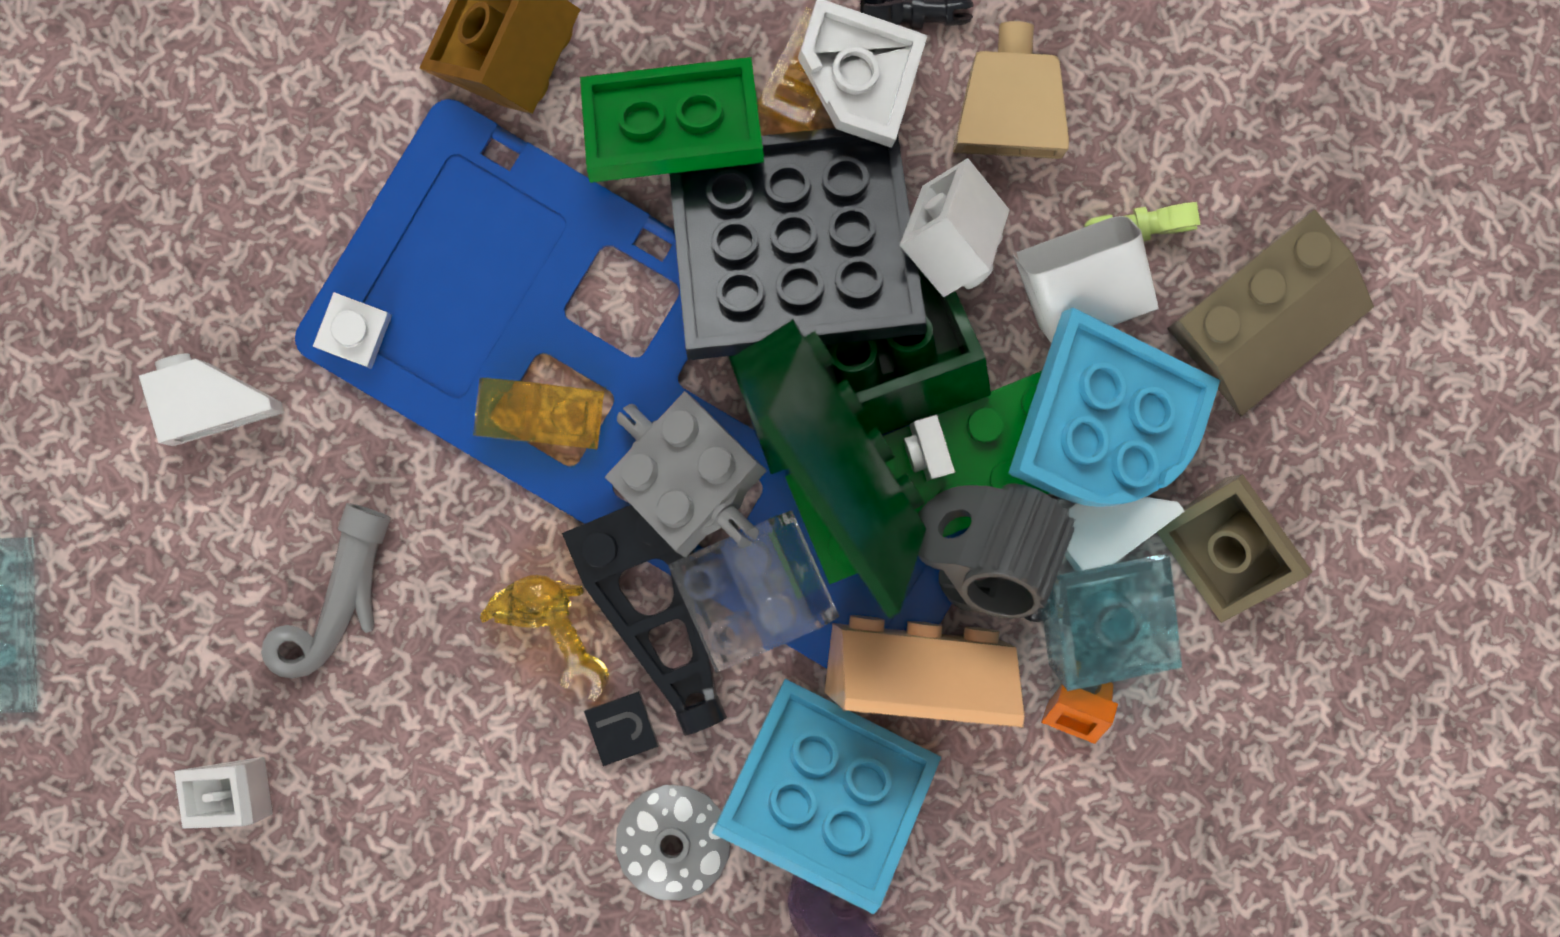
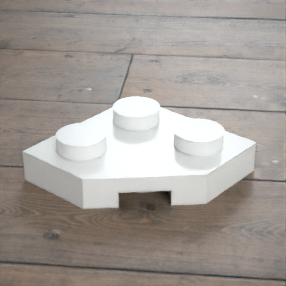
(861, 69)

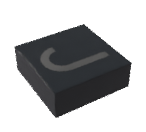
(621, 728)

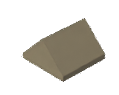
(1233, 548)

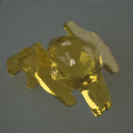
(545, 602)

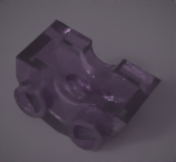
(817, 916)

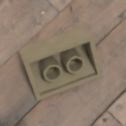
(1275, 312)

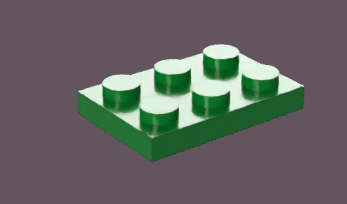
(670, 120)

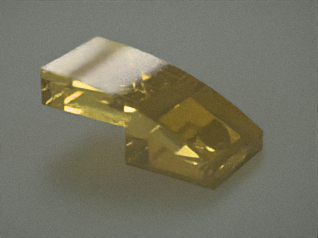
(538, 413)

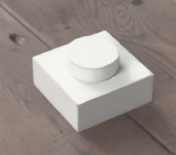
(352, 330)
(928, 449)

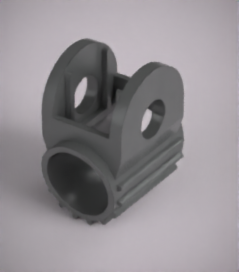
(1012, 540)

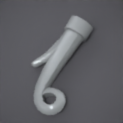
(347, 590)

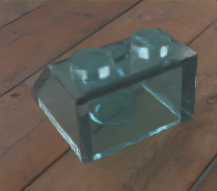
(1112, 623)

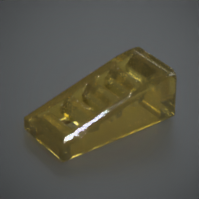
(779, 107)

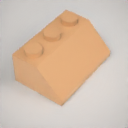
(924, 672)

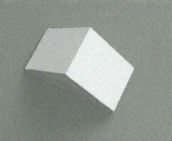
(224, 794)

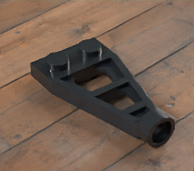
(601, 554)

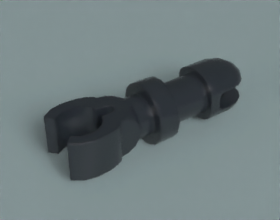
(918, 11)

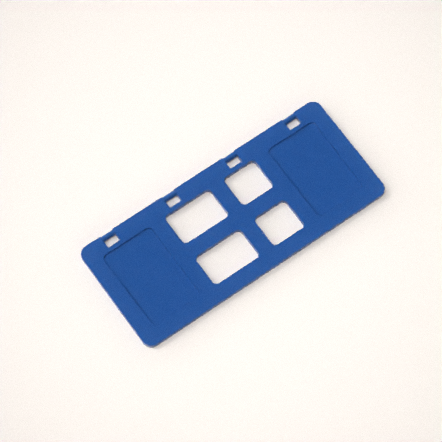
(481, 286)

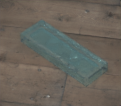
(17, 626)

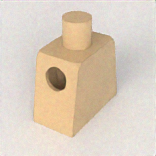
(1014, 100)

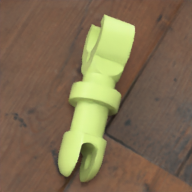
(1162, 221)

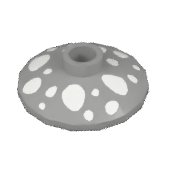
(671, 812)

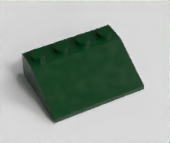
(905, 375)
(835, 458)

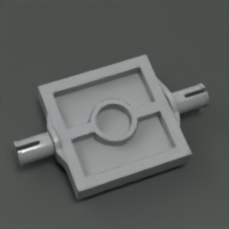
(686, 475)

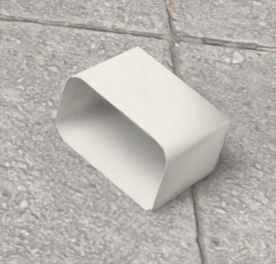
(1091, 270)

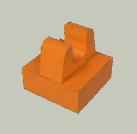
(1082, 712)

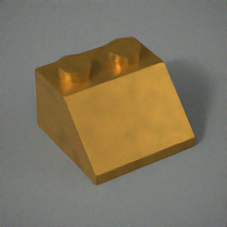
(501, 48)

